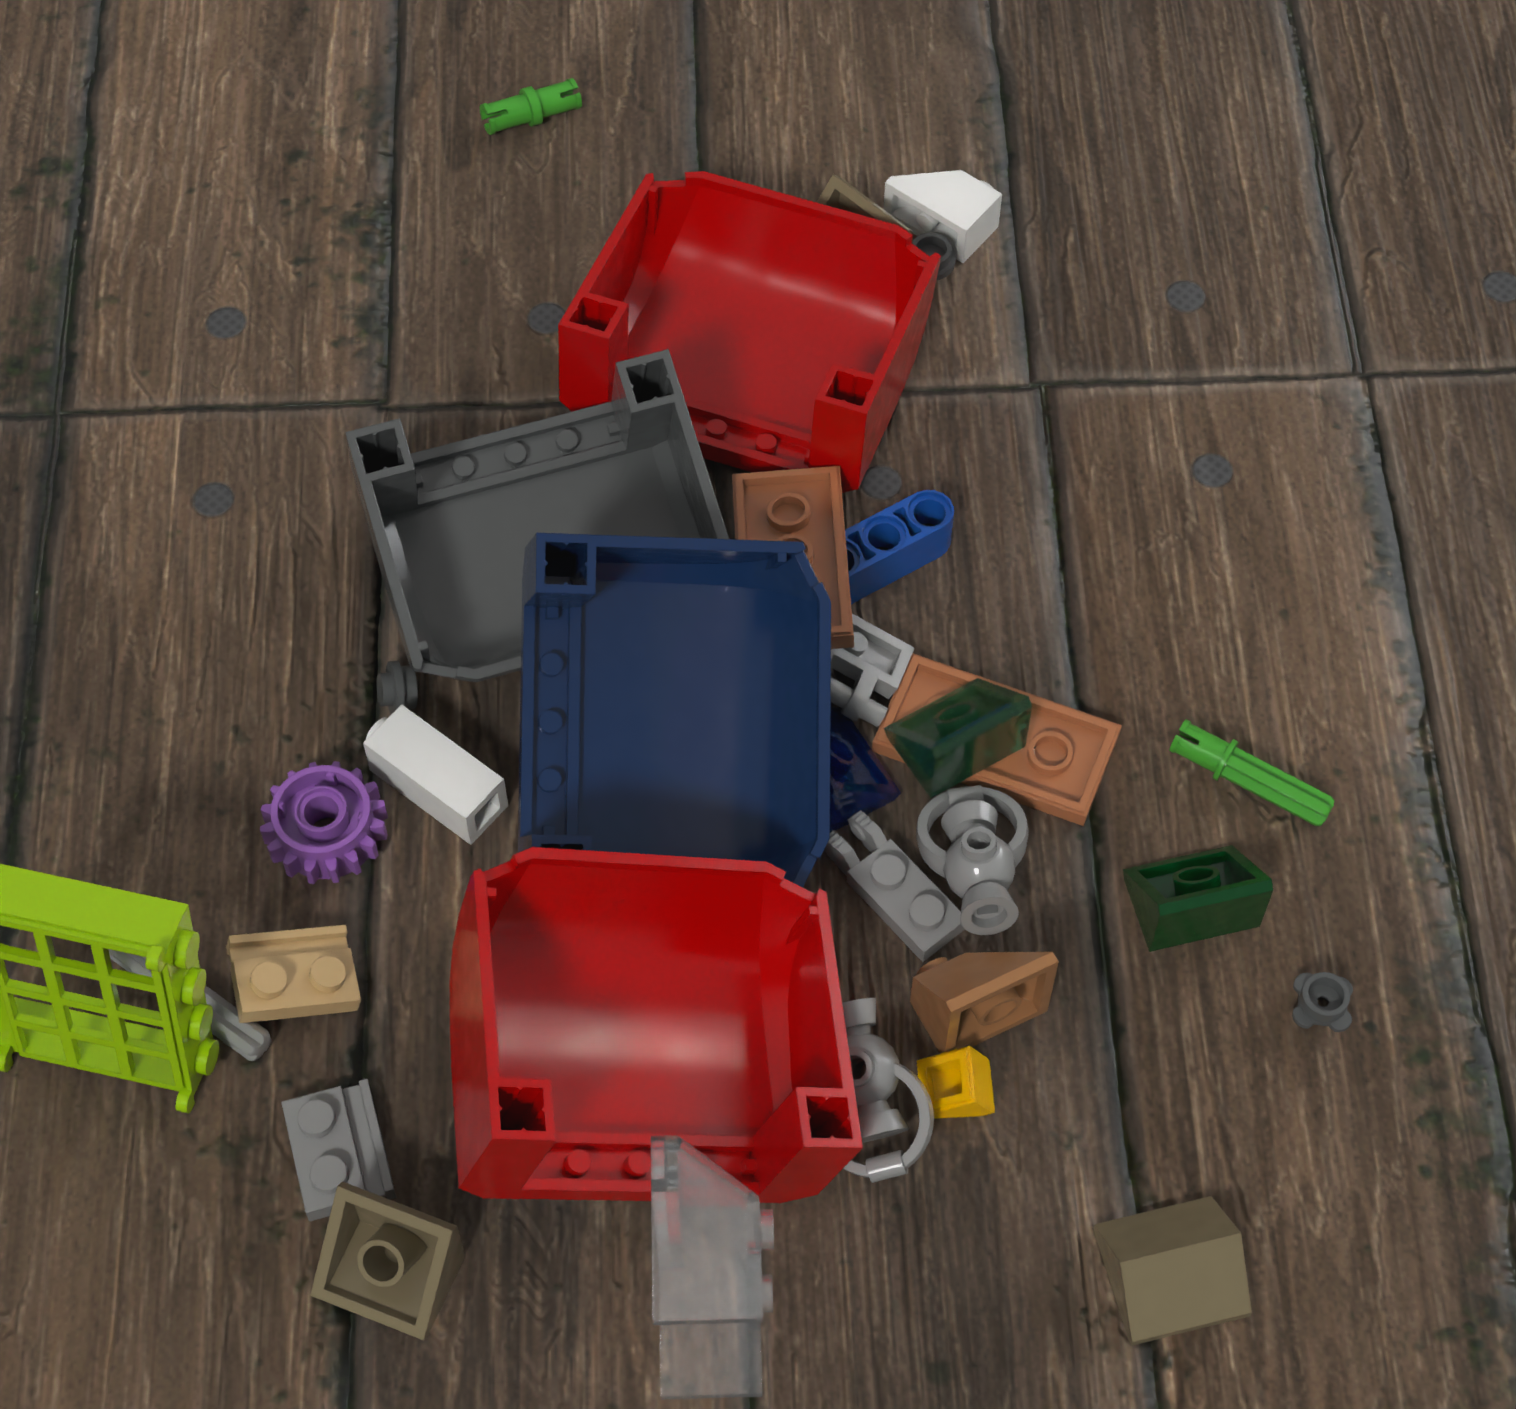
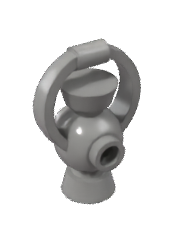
(977, 862)
(874, 1089)

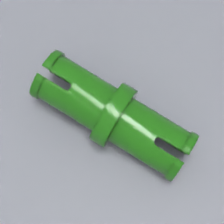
(530, 106)

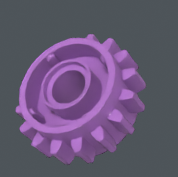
(329, 849)

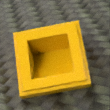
(958, 1083)

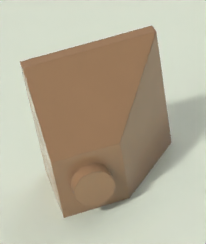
(981, 995)

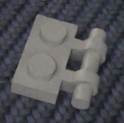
(875, 665)

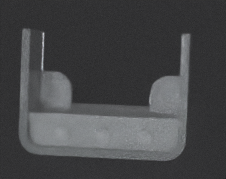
(707, 1275)

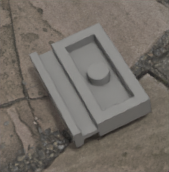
(336, 1141)

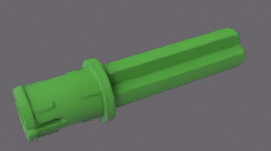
(1252, 774)

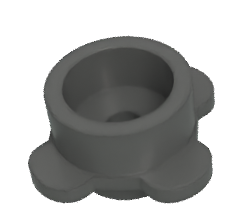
(1327, 986)

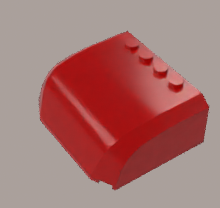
(776, 316)
(639, 1005)

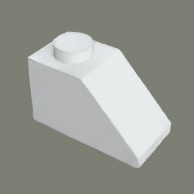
(945, 204)

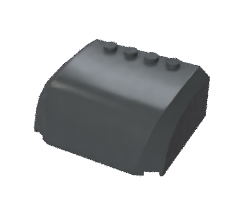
(460, 514)

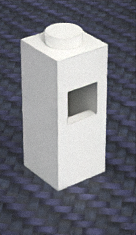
(435, 773)

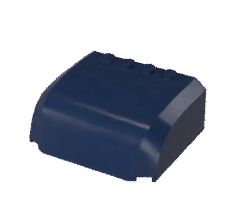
(675, 699)

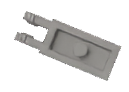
(896, 889)

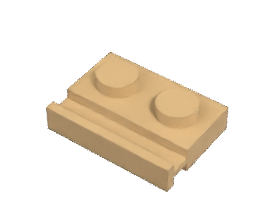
(293, 973)

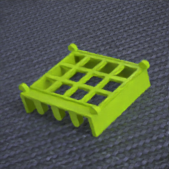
(95, 1043)

